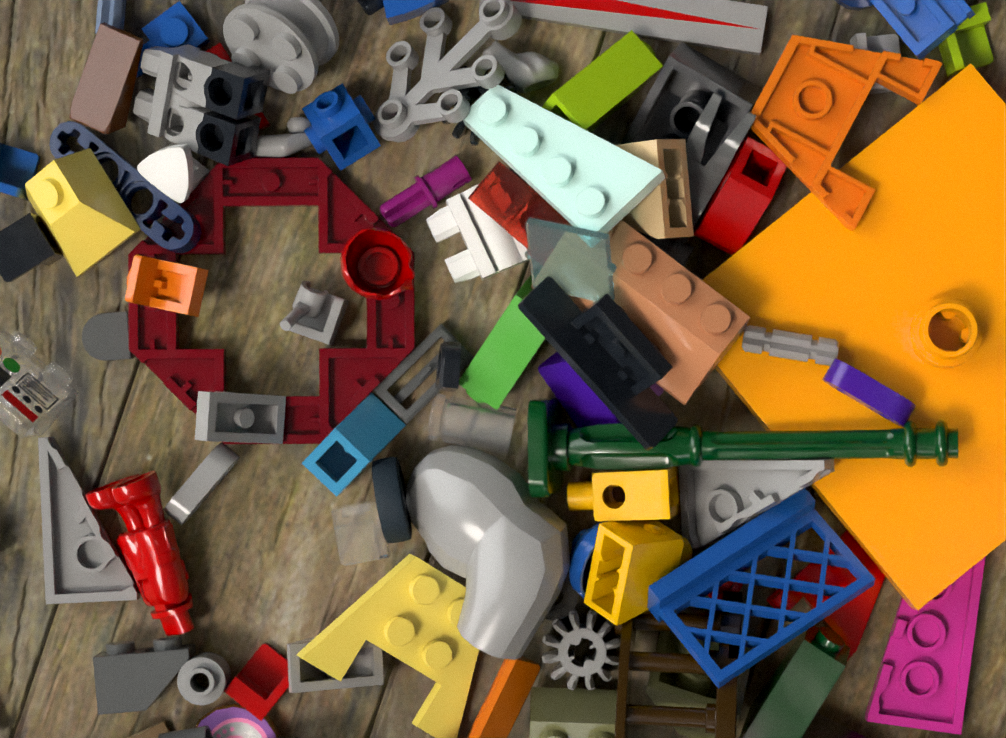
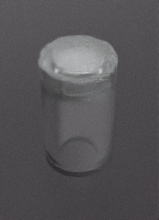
(471, 423)

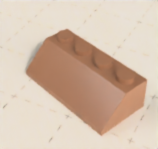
(672, 309)

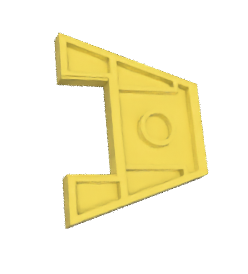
(415, 620)

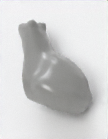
(525, 70)

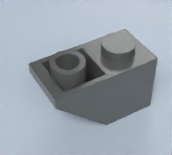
(136, 678)

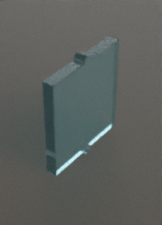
(572, 256)

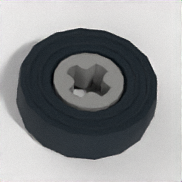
(391, 500)

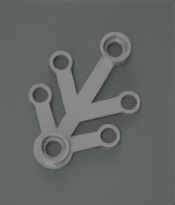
(405, 109)

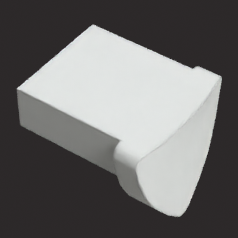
(173, 171)

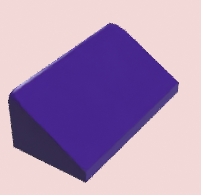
(574, 394)

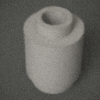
(211, 665)

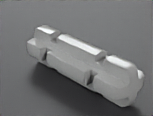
(790, 345)

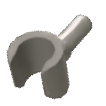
(306, 303)

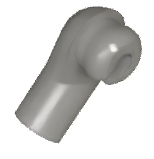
(284, 144)

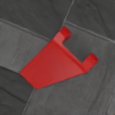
(852, 617)

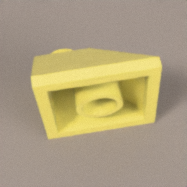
(81, 209)

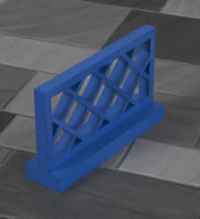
(735, 554)

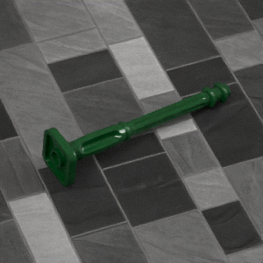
(610, 446)

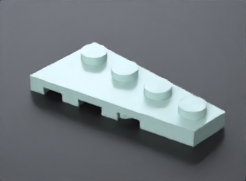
(565, 164)

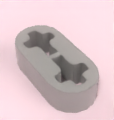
(201, 483)

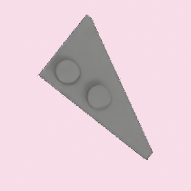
(732, 492)
(77, 550)

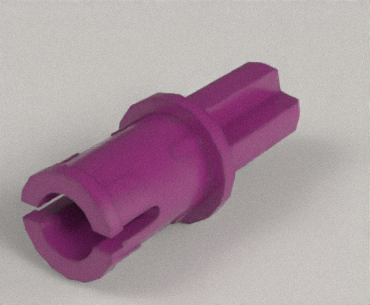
(425, 192)

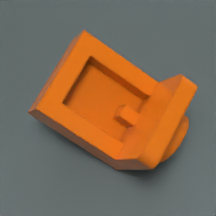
(166, 285)

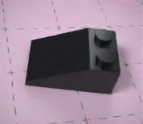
(682, 95)

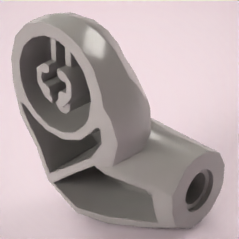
(495, 536)

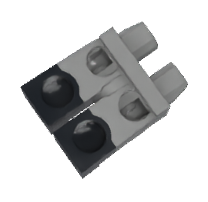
(203, 102)

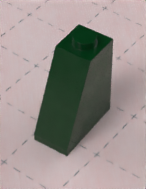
(798, 686)

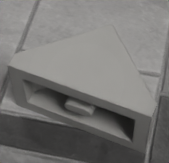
(364, 670)

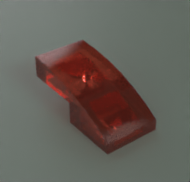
(512, 202)

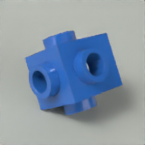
(341, 126)

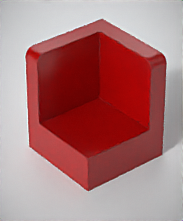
(260, 681)

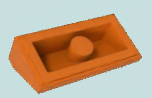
(505, 699)

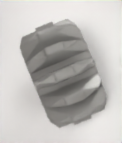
(590, 663)

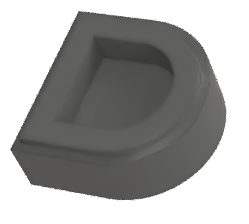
(107, 336)

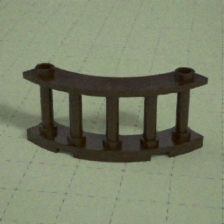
(716, 718)

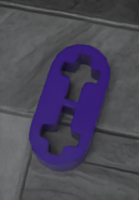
(869, 392)

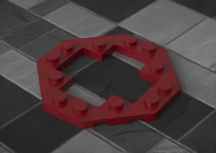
(344, 373)

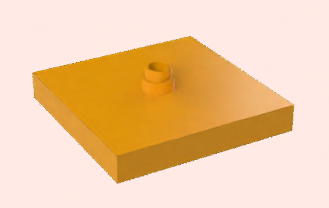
(913, 307)

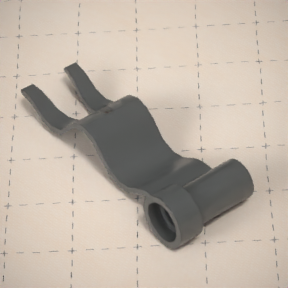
(704, 178)

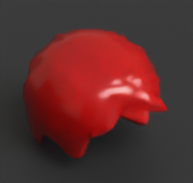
(377, 264)

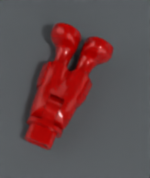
(149, 548)

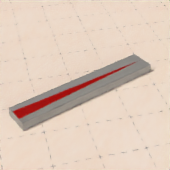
(701, 23)

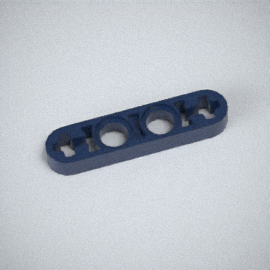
(127, 184)

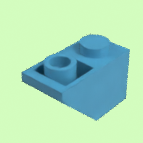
(353, 444)

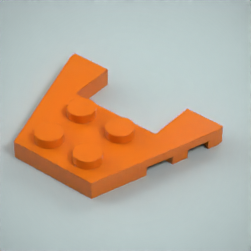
(814, 103)

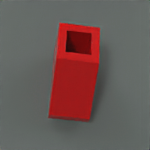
(741, 197)

